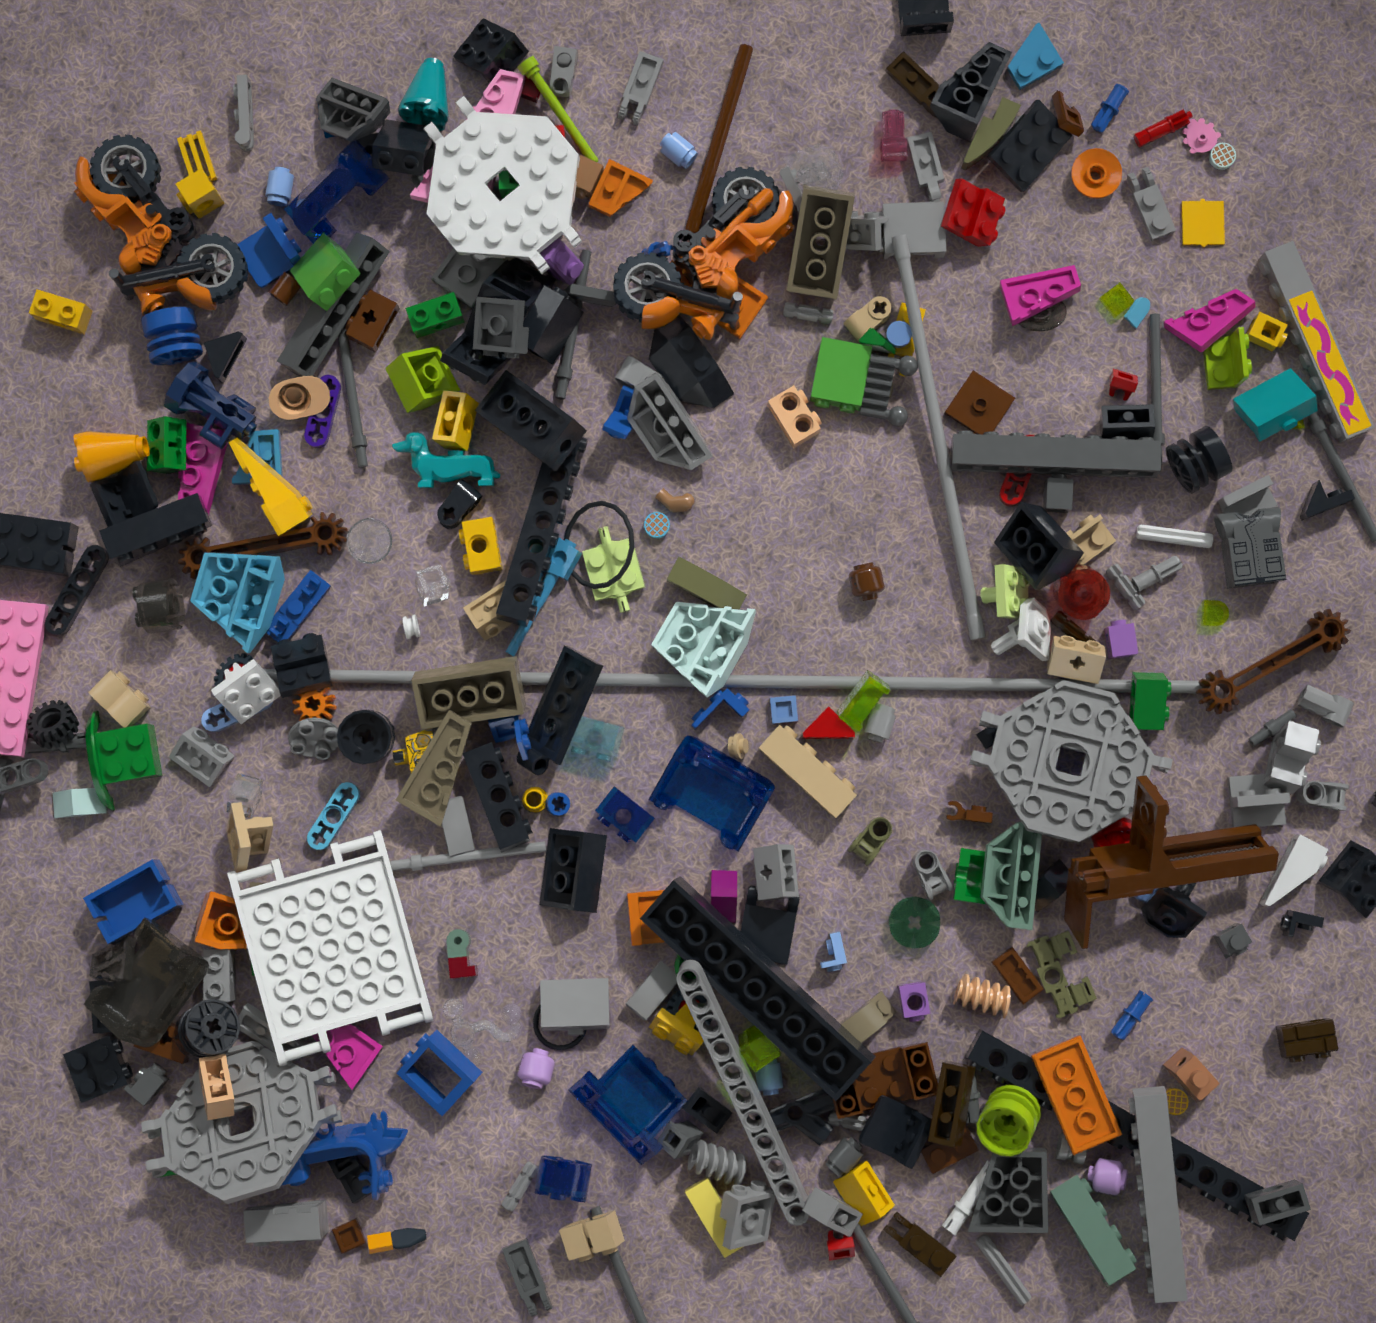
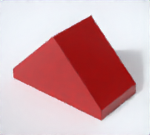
(828, 726)

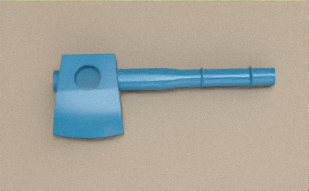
(563, 563)

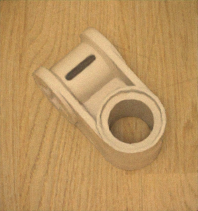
(866, 318)

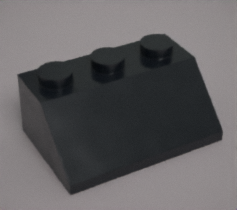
(1037, 546)
(573, 870)

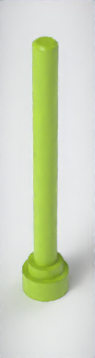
(531, 70)

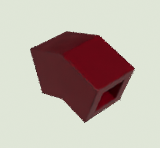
(530, 91)

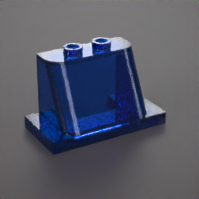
(346, 171)
(631, 1102)

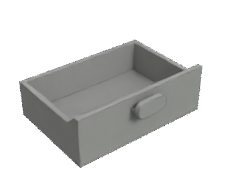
(574, 1005)

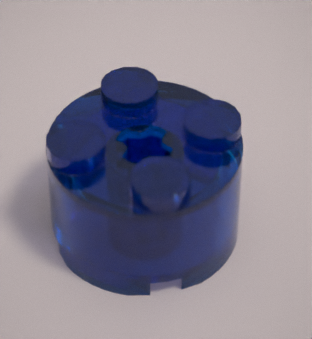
(563, 1178)

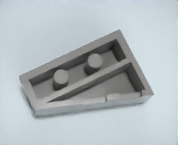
(286, 1222)

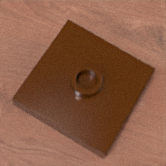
(979, 404)

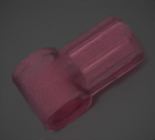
(893, 141)

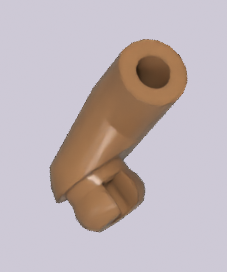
(675, 504)

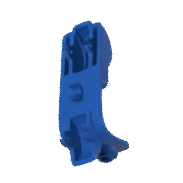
(349, 1140)

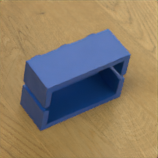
(132, 898)

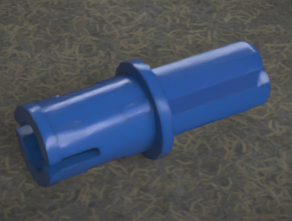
(1109, 108)
(659, 248)
(1131, 1015)

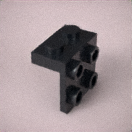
(124, 495)
(896, 1131)

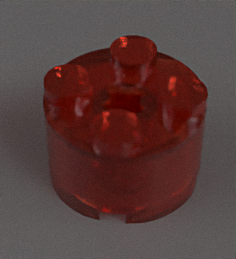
(1091, 601)

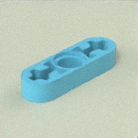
(337, 795)

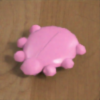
(1200, 136)

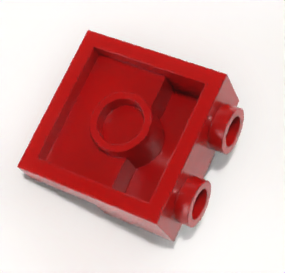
(973, 213)

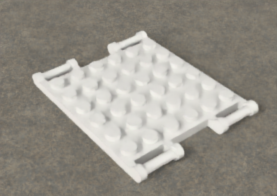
(330, 947)

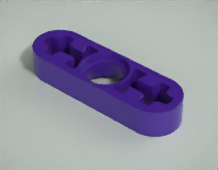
(325, 431)

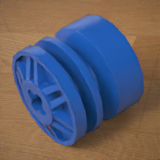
(171, 336)

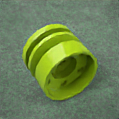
(1008, 1120)

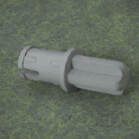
(1157, 573)

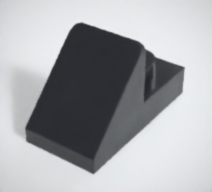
(1318, 502)
(707, 1110)

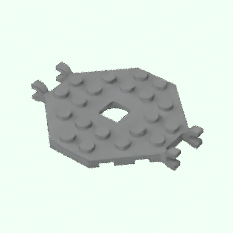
(1028, 752)
(254, 1161)

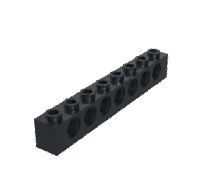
(521, 612)

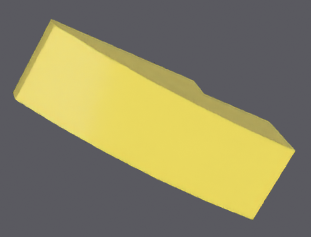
(708, 1207)

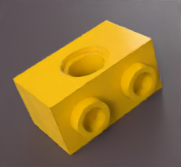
(198, 194)
(60, 311)
(455, 420)
(489, 559)

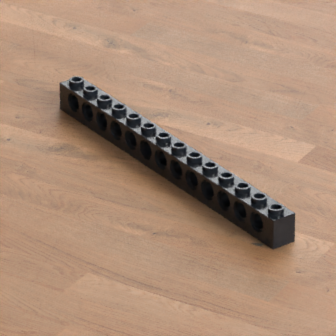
(1289, 1227)

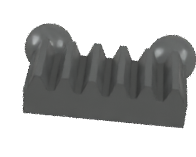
(879, 384)

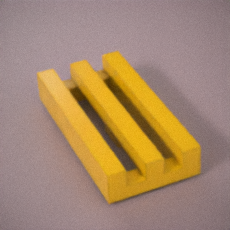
(190, 139)

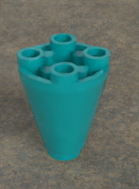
(426, 96)

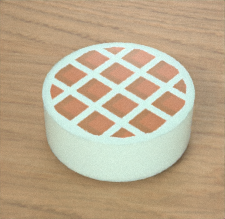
(1222, 156)

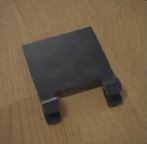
(769, 927)

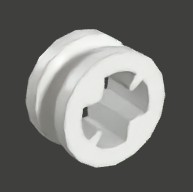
(411, 626)

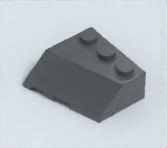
(1014, 1194)

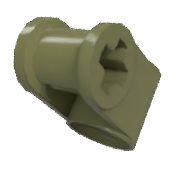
(870, 841)

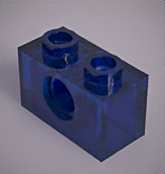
(617, 801)

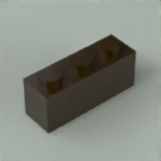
(951, 1104)

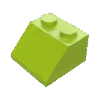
(421, 378)

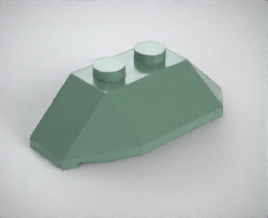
(1012, 876)

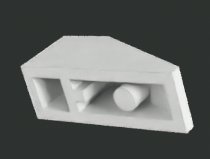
(1298, 864)

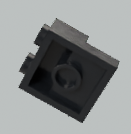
(301, 665)
(98, 1068)

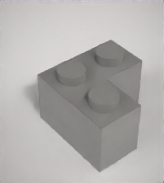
(1288, 756)

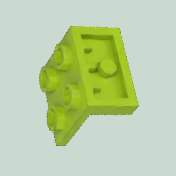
(1227, 361)

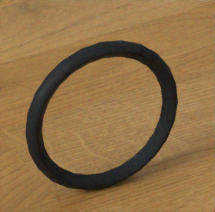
(547, 1043)

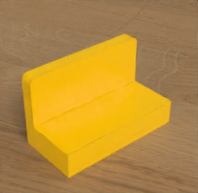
(864, 1193)

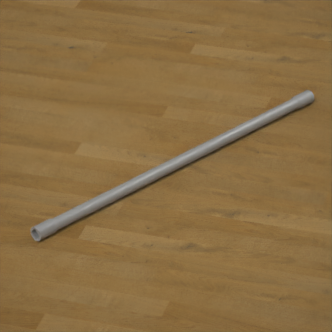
(903, 256)

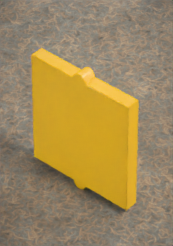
(1203, 223)

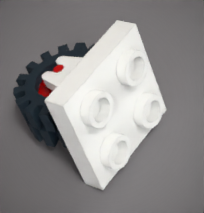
(244, 687)

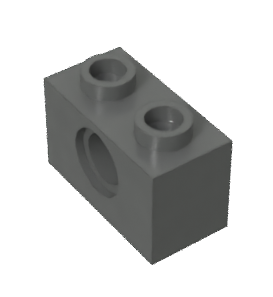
(1277, 1202)

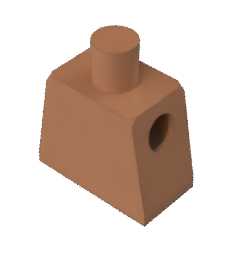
(1191, 1074)

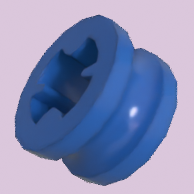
(564, 799)

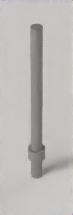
(417, 862)

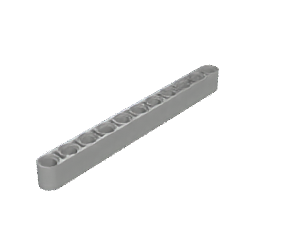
(743, 1080)

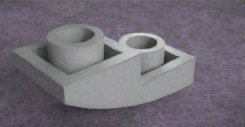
(457, 827)
(652, 991)

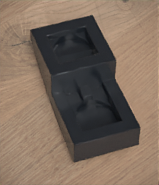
(347, 1171)

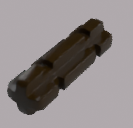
(1070, 628)

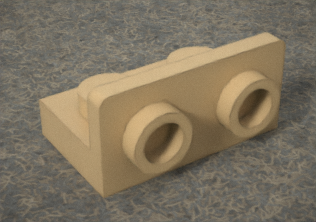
(1091, 537)
(483, 613)

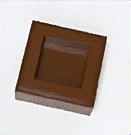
(349, 1235)

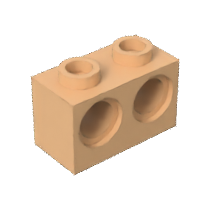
(788, 419)

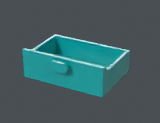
(1276, 404)

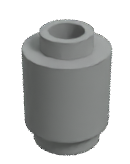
(880, 723)

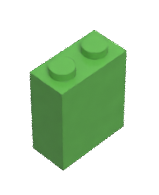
(325, 272)
(840, 374)

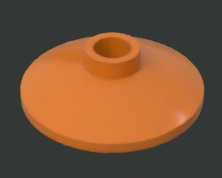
(1104, 164)

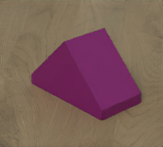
(724, 893)

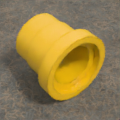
(541, 806)

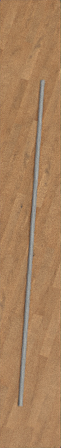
(781, 681)

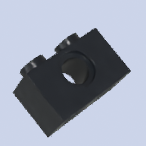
(1127, 421)

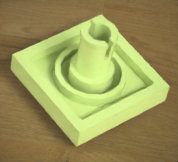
(1008, 593)

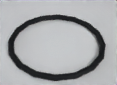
(631, 543)

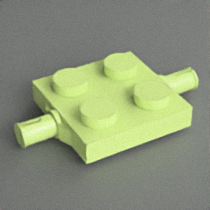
(606, 562)

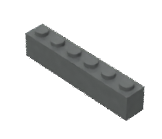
(321, 327)

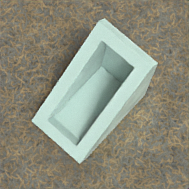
(77, 803)

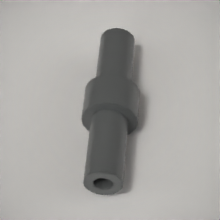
(1272, 727)

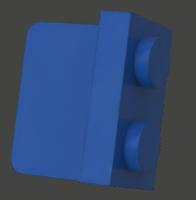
(270, 252)

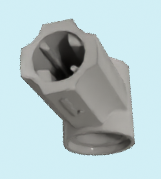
(1330, 707)

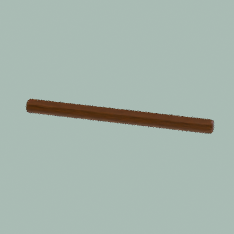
(719, 138)

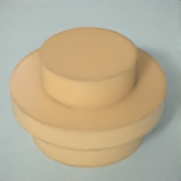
(737, 746)

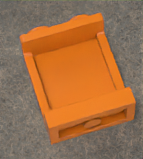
(638, 904)

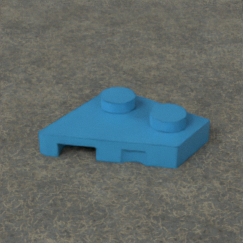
(1034, 58)
(268, 447)

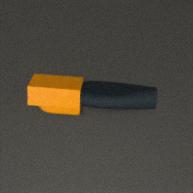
(397, 1239)

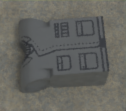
(1251, 547)

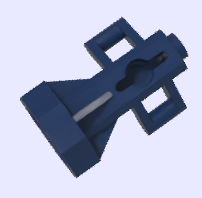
(195, 393)

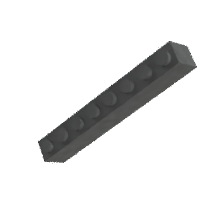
(1055, 454)

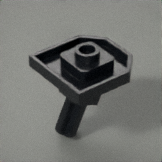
(1172, 911)

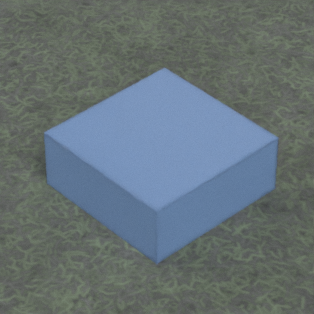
(783, 709)

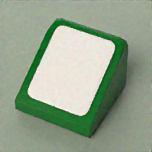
(878, 341)

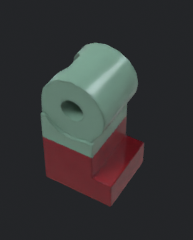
(458, 955)

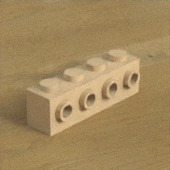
(807, 771)

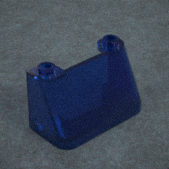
(713, 790)

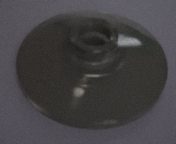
(1046, 319)

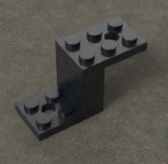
(510, 281)

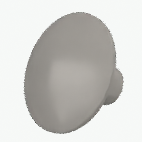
(313, 738)

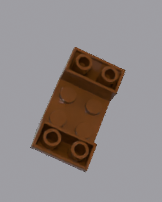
(895, 1072)

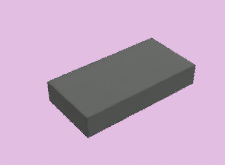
(591, 295)

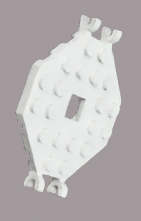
(526, 217)

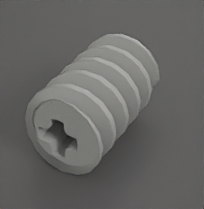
(717, 1160)

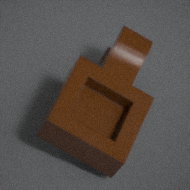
(976, 814)

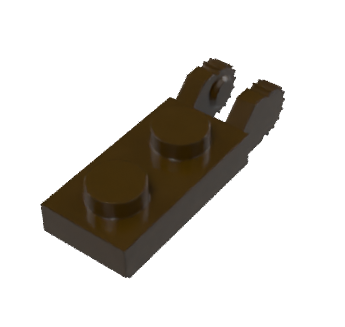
(913, 80)
(922, 1245)

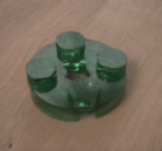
(914, 907)

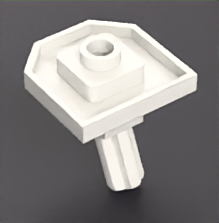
(1029, 631)

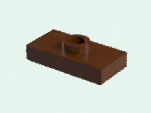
(1017, 975)

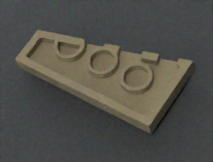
(435, 773)

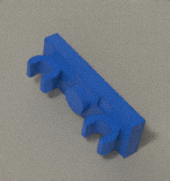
(298, 606)

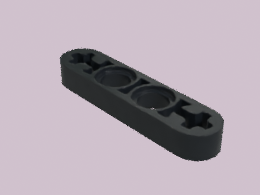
(72, 588)

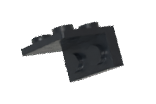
(924, 17)
(491, 49)
(1354, 877)

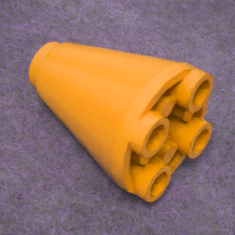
(107, 453)

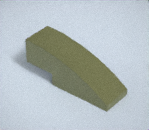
(991, 132)
(705, 585)

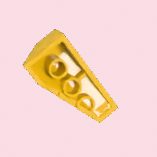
(282, 501)

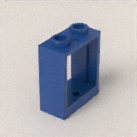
(452, 1057)

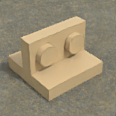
(247, 836)

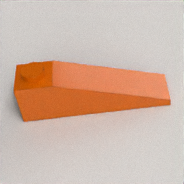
(219, 923)

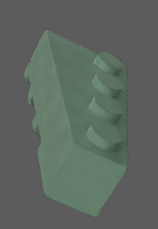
(1093, 1230)

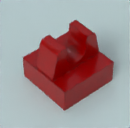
(1124, 381)
(840, 1248)

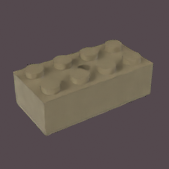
(817, 267)
(494, 686)

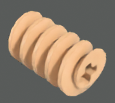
(983, 995)

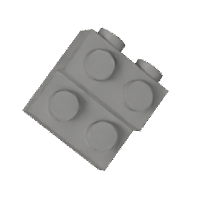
(747, 1214)

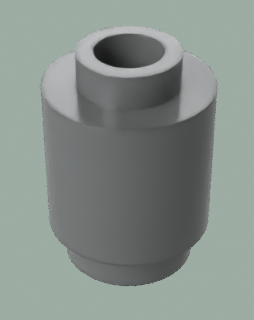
(844, 1156)

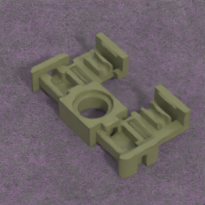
(1045, 954)

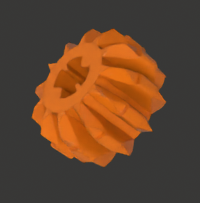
(319, 695)

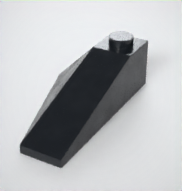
(966, 94)

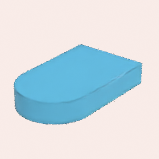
(1137, 311)

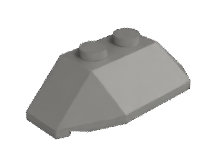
(666, 425)

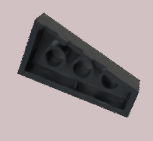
(155, 529)

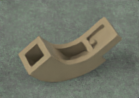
(869, 1017)

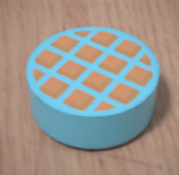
(656, 525)

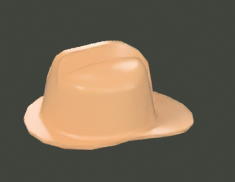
(299, 397)

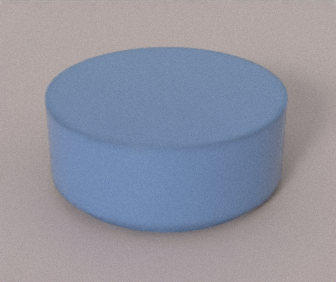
(898, 334)

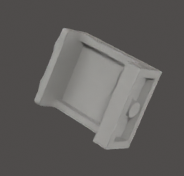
(919, 222)

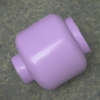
(536, 1068)
(1108, 1176)

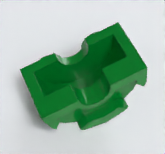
(969, 876)

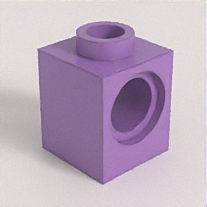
(908, 990)

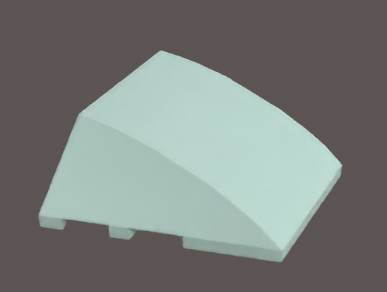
(704, 642)

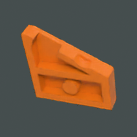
(617, 188)

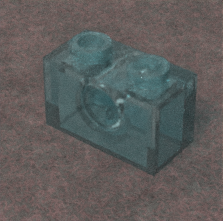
(611, 738)

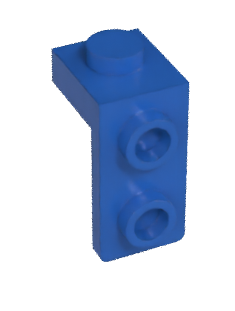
(617, 423)
(736, 702)
(510, 728)

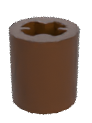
(285, 289)

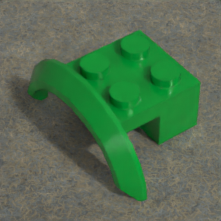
(120, 756)

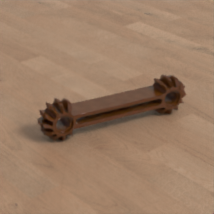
(270, 543)
(1273, 661)

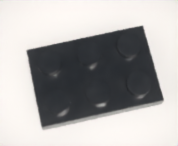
(1029, 146)

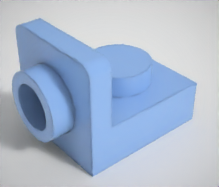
(835, 947)

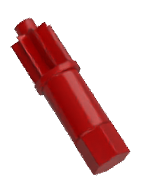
(1163, 127)

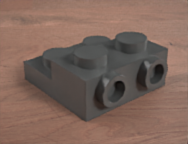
(500, 327)

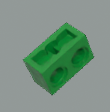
(166, 445)

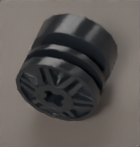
(1199, 459)
(352, 743)
(193, 1034)

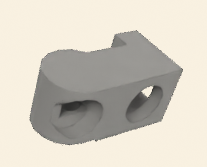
(563, 71)

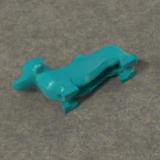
(445, 468)

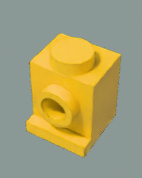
(1274, 327)

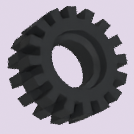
(46, 716)

